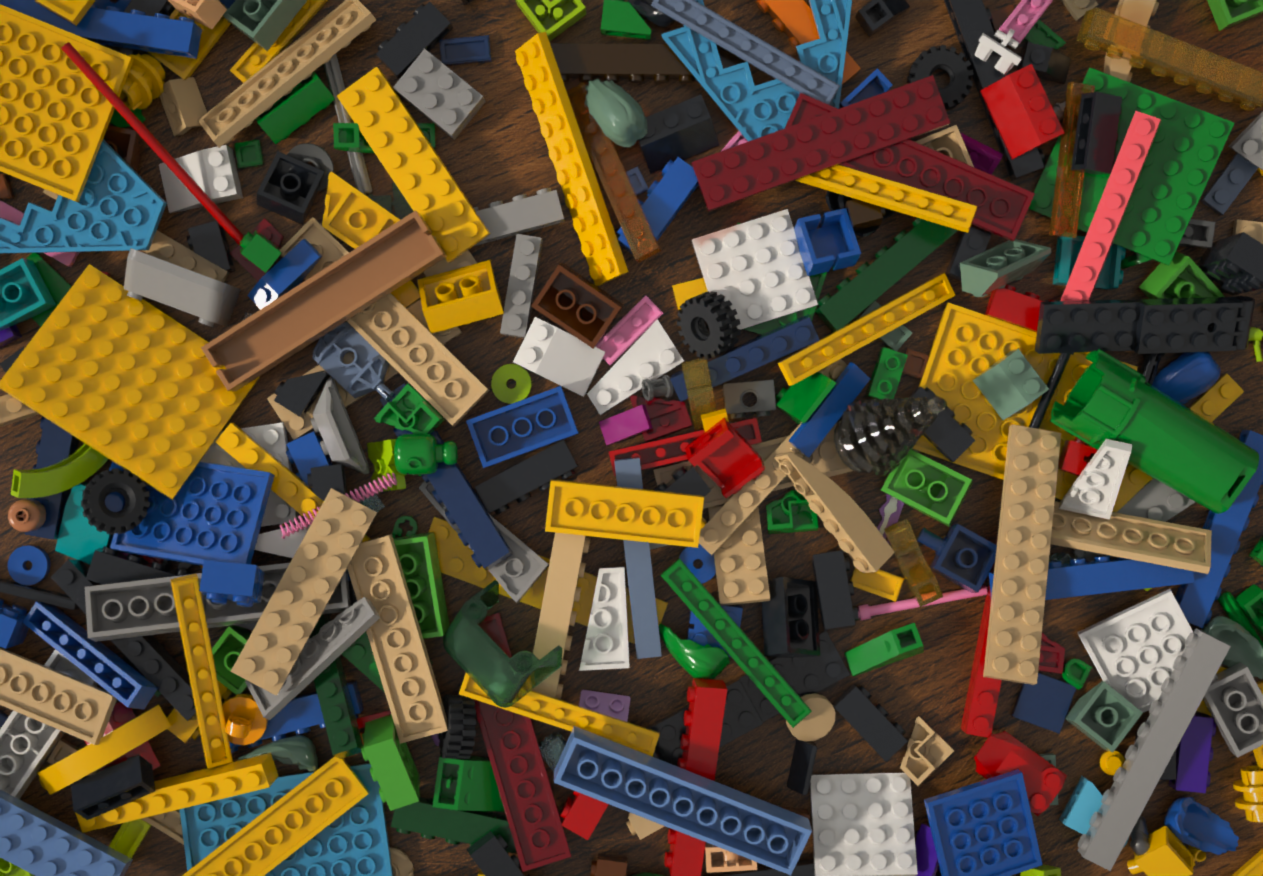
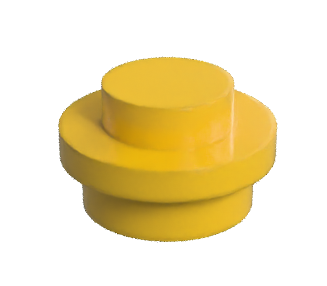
(1111, 762)

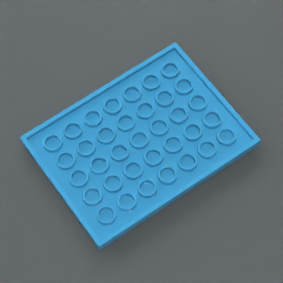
(347, 847)

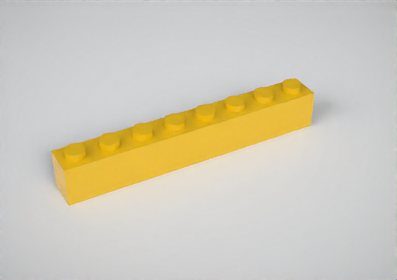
(192, 790)

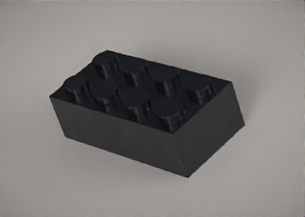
(1234, 264)

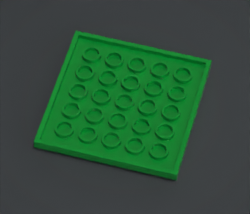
(1171, 177)

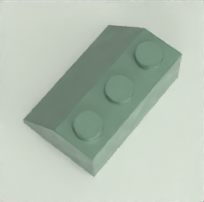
(1001, 266)

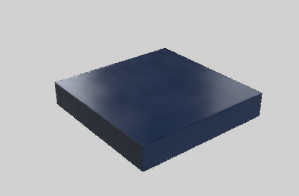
(1044, 703)

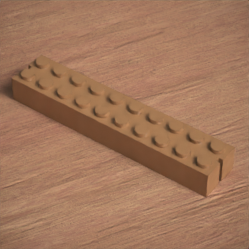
(324, 301)

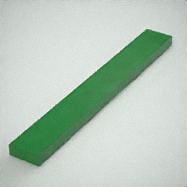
(736, 643)

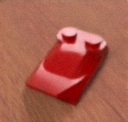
(1005, 754)

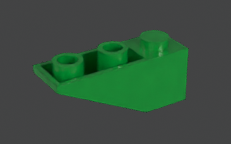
(885, 650)

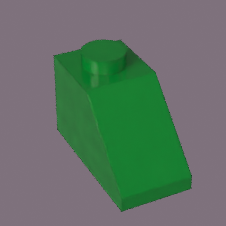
(622, 20)

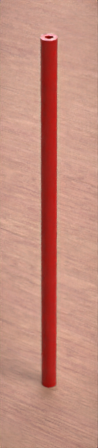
(154, 144)

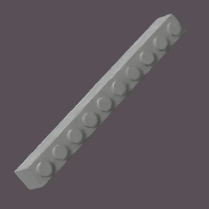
(1152, 749)

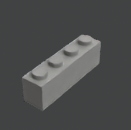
(521, 215)
(521, 286)

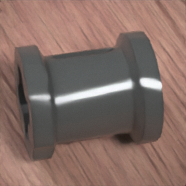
(657, 388)

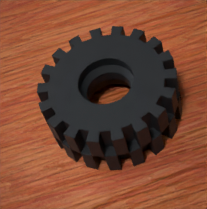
(949, 61)
(719, 319)
(135, 501)
(461, 721)

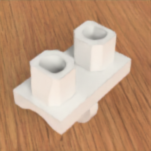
(1008, 57)

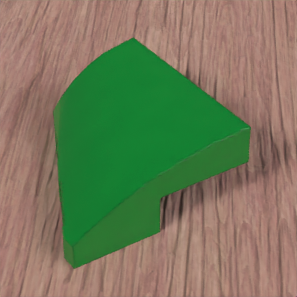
(410, 412)
(790, 515)

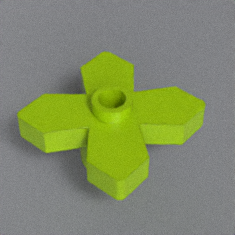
(382, 457)

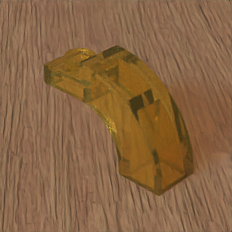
(699, 390)
(912, 563)

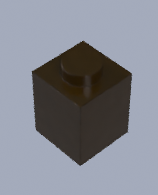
(864, 214)

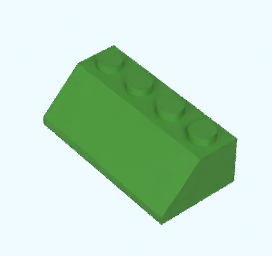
(424, 581)

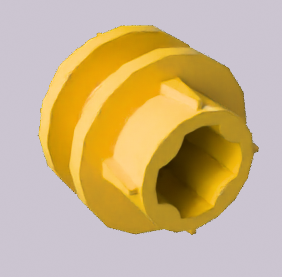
(143, 82)
(1252, 789)

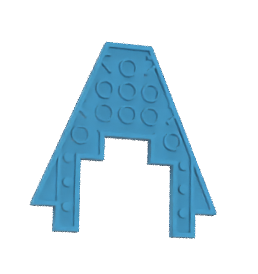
(766, 106)
(112, 214)

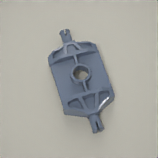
(361, 375)

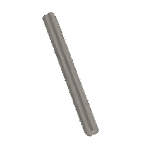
(355, 158)

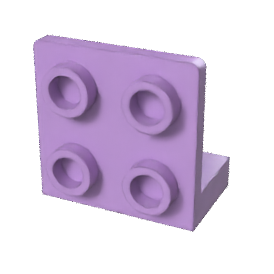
(606, 703)

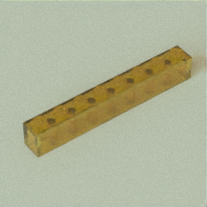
(1172, 58)

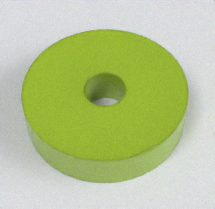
(500, 380)

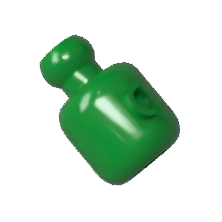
(421, 454)

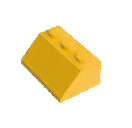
(460, 296)

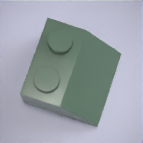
(1010, 384)
(1104, 716)

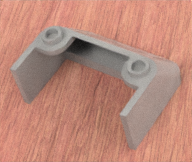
(179, 288)

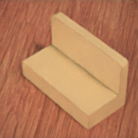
(182, 104)

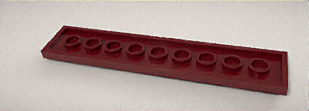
(820, 143)
(998, 202)
(521, 775)

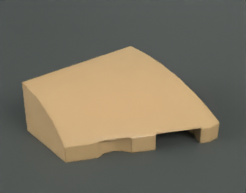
(924, 752)

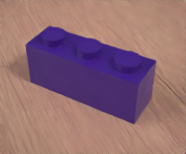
(1194, 755)

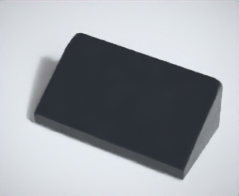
(802, 766)

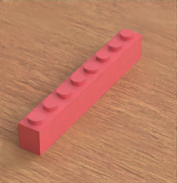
(1111, 207)

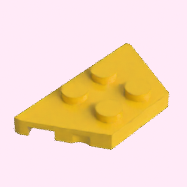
(353, 214)

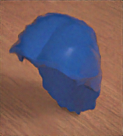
(1188, 376)
(1200, 827)

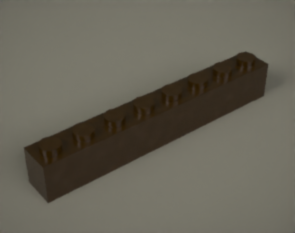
(626, 61)

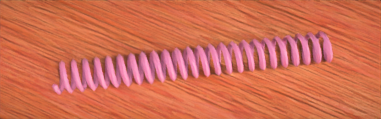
(352, 496)

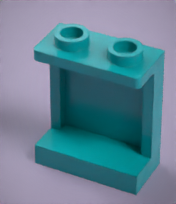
(1067, 253)

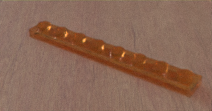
(614, 179)

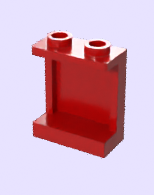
(725, 457)

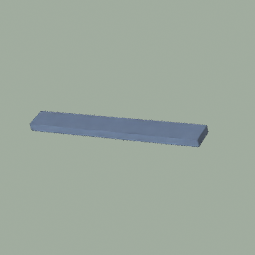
(749, 48)
(639, 573)

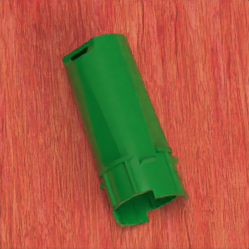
(1164, 434)

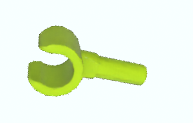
(1256, 336)

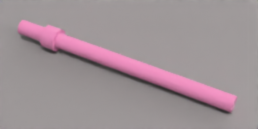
(865, 611)

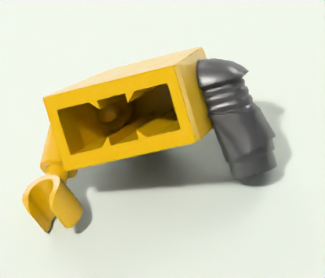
(1161, 852)

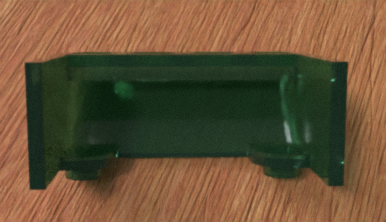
(485, 662)

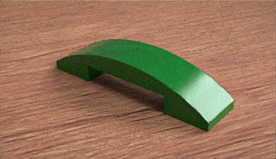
(349, 138)

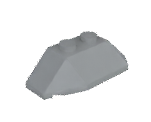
(337, 430)

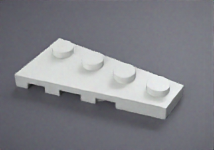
(646, 359)
(1099, 482)
(607, 628)

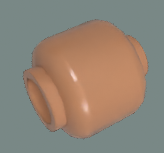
(27, 515)

